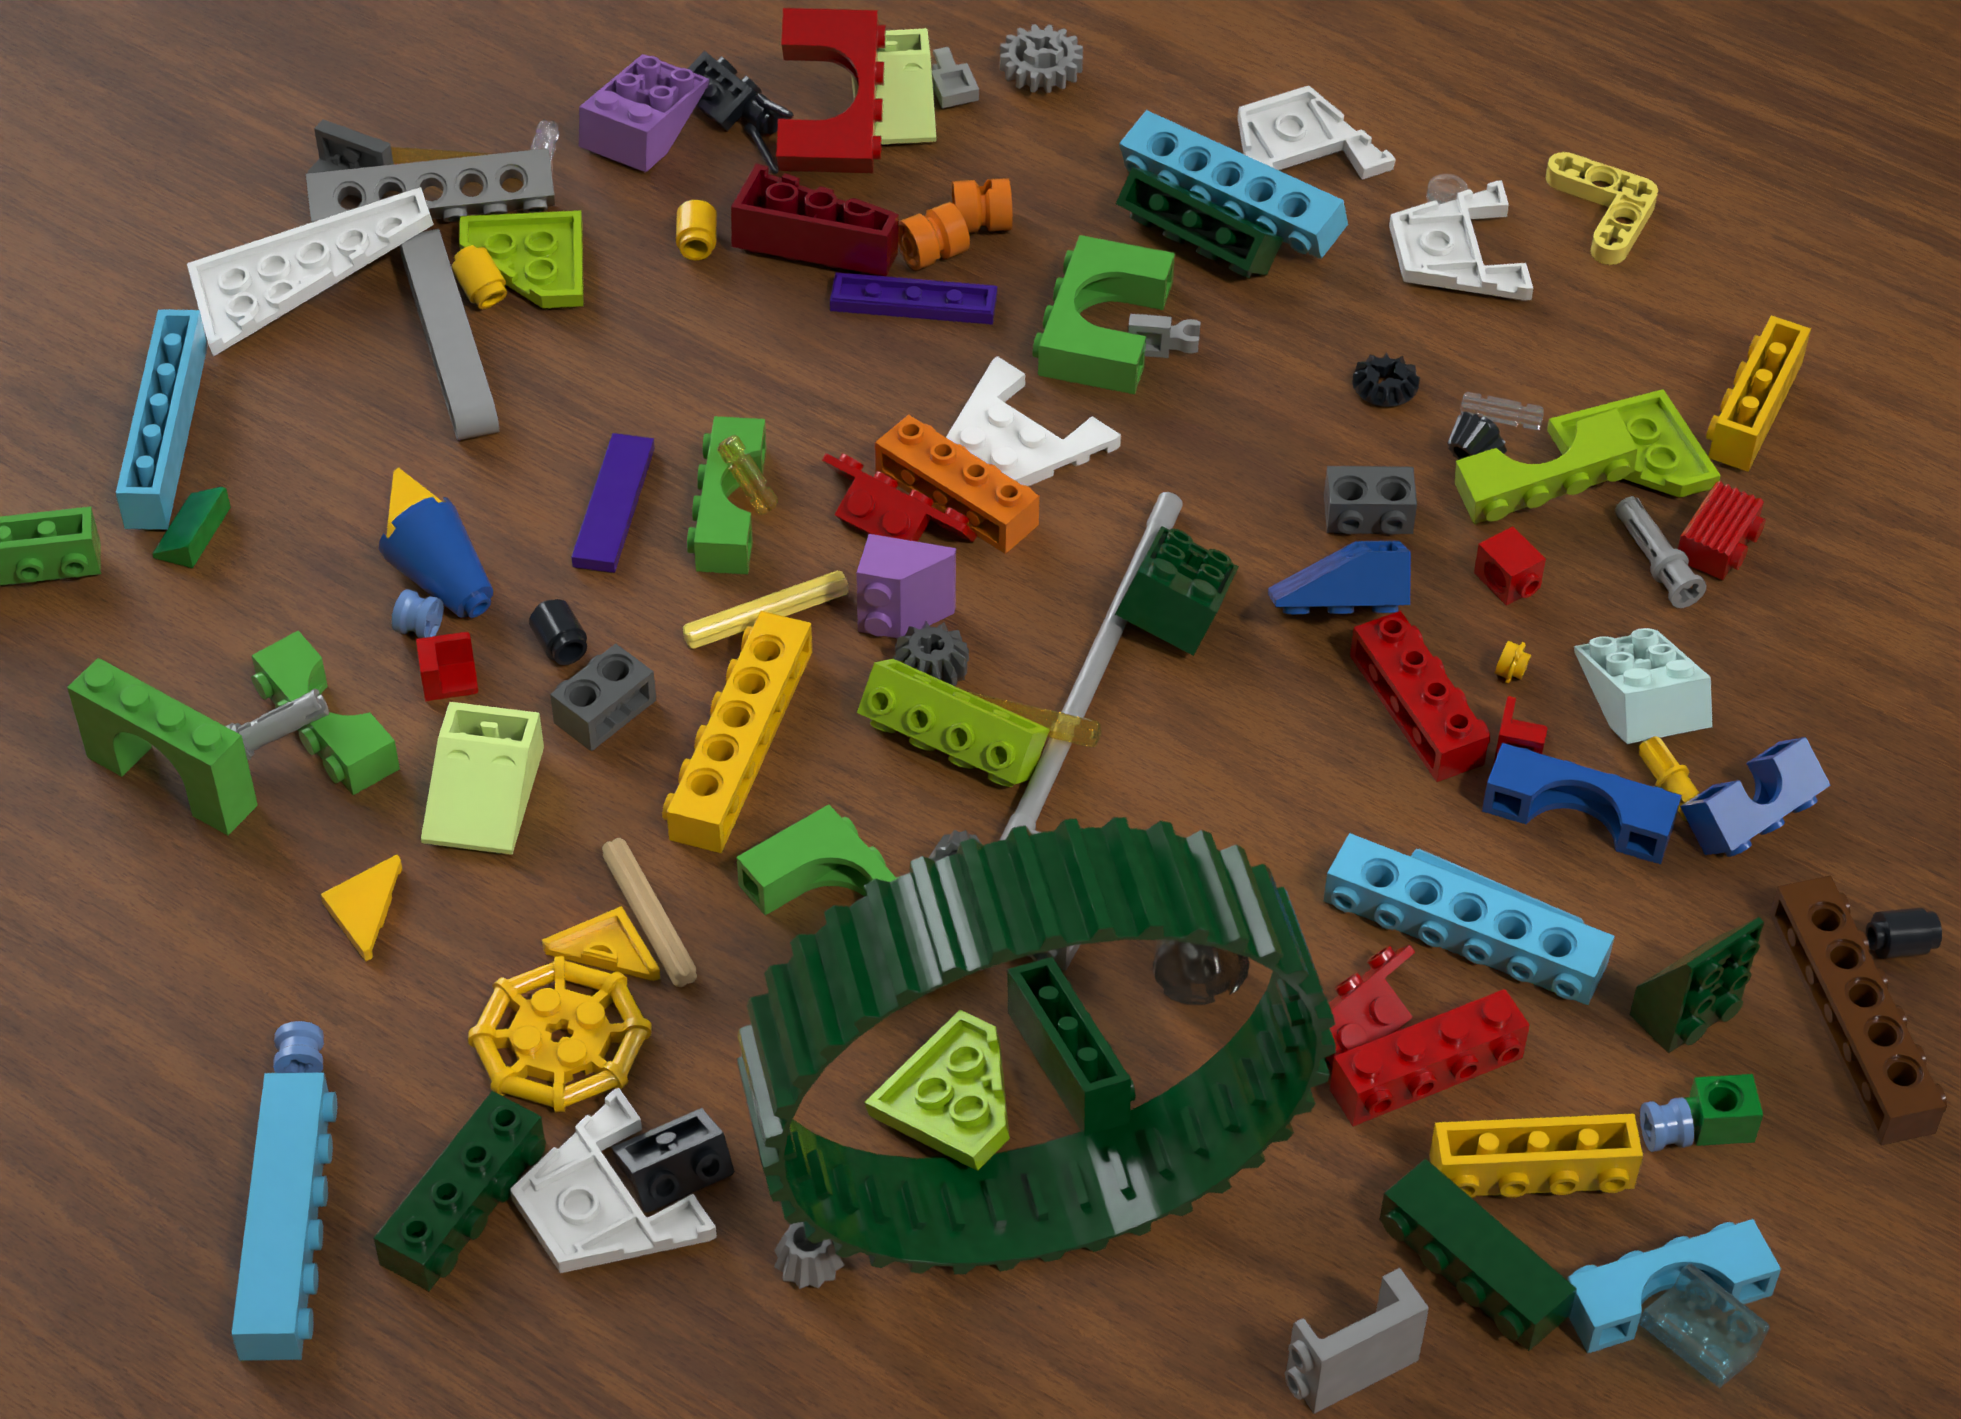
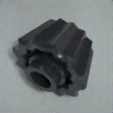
(1474, 435)

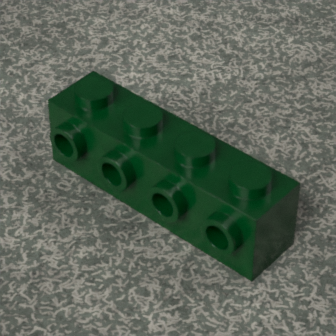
(1199, 221)
(1069, 1046)
(460, 1191)
(1477, 1255)

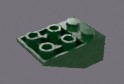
(1177, 589)
(1698, 988)

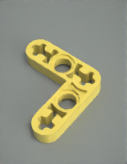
(1620, 203)

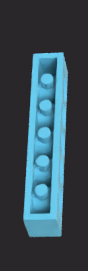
(1274, 200)
(1468, 919)

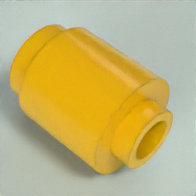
(696, 229)
(479, 276)

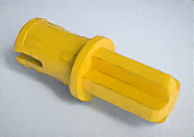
(1667, 770)

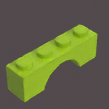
(1499, 485)

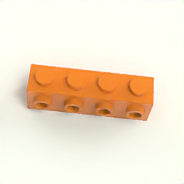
(950, 475)

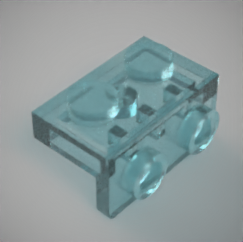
(1706, 1326)

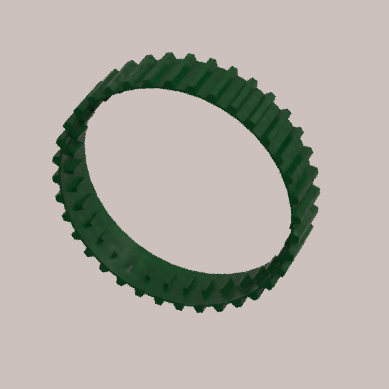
(992, 909)

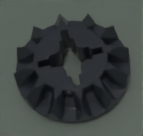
(1393, 390)

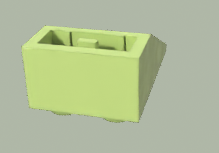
(906, 89)
(482, 777)

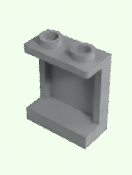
(1361, 1353)

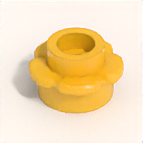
(1512, 661)

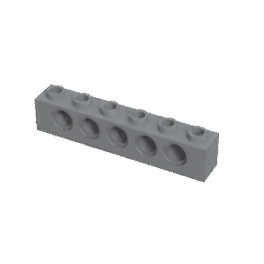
(450, 175)

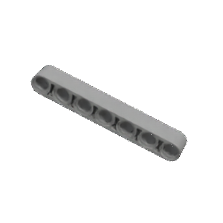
(449, 336)

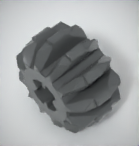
(934, 652)

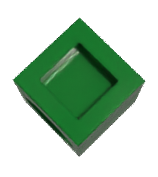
(1734, 1096)

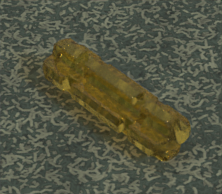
(747, 474)

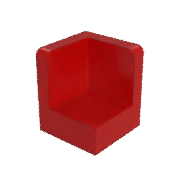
(447, 666)
(1520, 733)

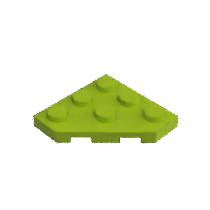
(534, 253)
(1667, 450)
(950, 1093)

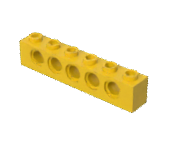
(738, 732)

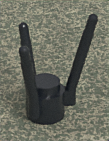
(763, 118)

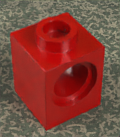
(1509, 566)

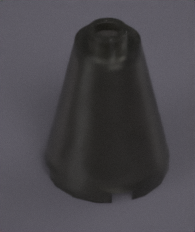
(1197, 971)

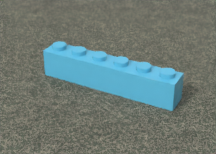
(162, 420)
(282, 1217)

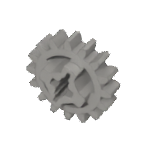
(1041, 58)

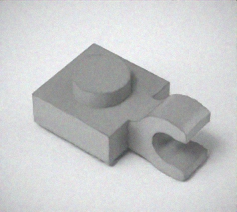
(952, 82)
(1163, 336)

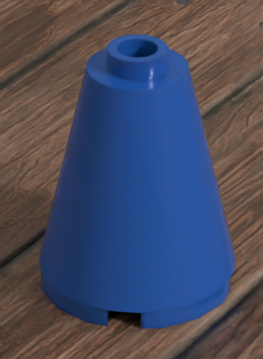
(439, 556)

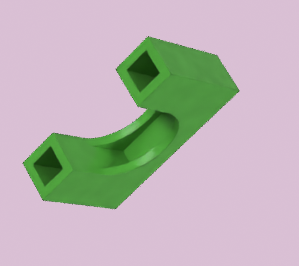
(1095, 274)
(125, 717)
(809, 856)

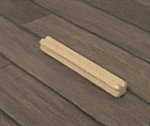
(649, 912)

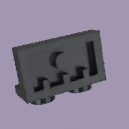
(726, 93)
(675, 1159)

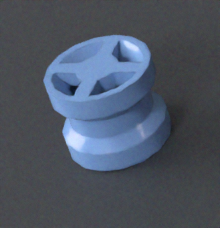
(417, 614)
(298, 1048)
(1666, 1124)

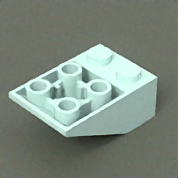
(1646, 685)

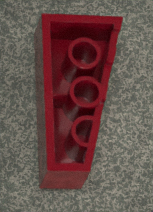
(812, 225)

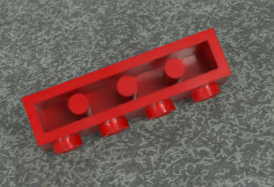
(1420, 696)
(1428, 1057)

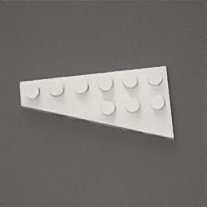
(271, 276)

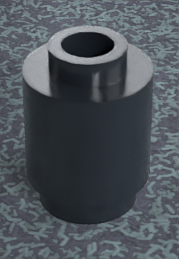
(558, 631)
(1904, 932)

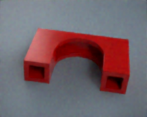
(847, 140)

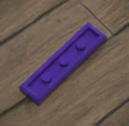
(913, 298)
(613, 503)

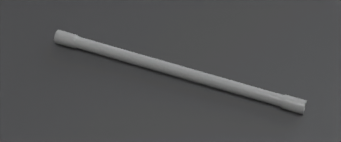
(1163, 514)

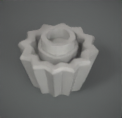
(806, 1261)

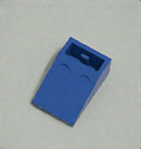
(1354, 576)

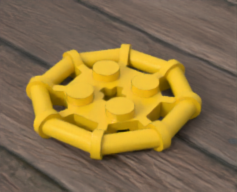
(559, 1010)

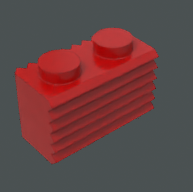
(1720, 530)

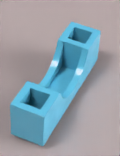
(1612, 1295)

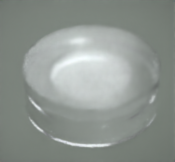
(1445, 188)

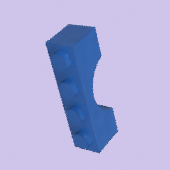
(1532, 783)

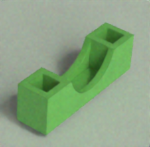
(723, 531)
(351, 746)

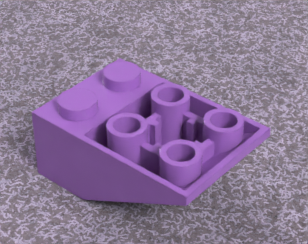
(640, 112)

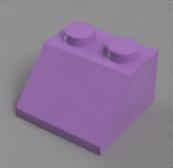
(904, 585)

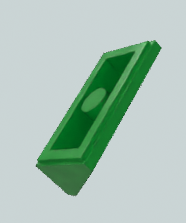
(193, 527)

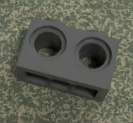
(1370, 500)
(603, 697)

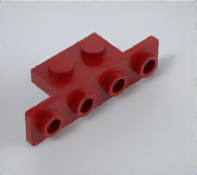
(883, 510)
(1367, 1003)

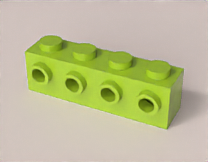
(952, 722)

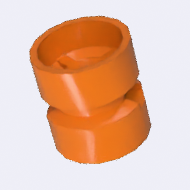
(985, 204)
(934, 235)

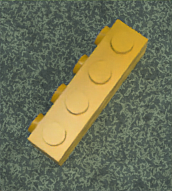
(1758, 393)
(1539, 1154)

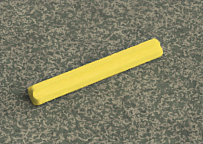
(781, 603)

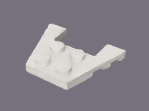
(1303, 128)
(1441, 249)
(1016, 442)
(584, 1208)

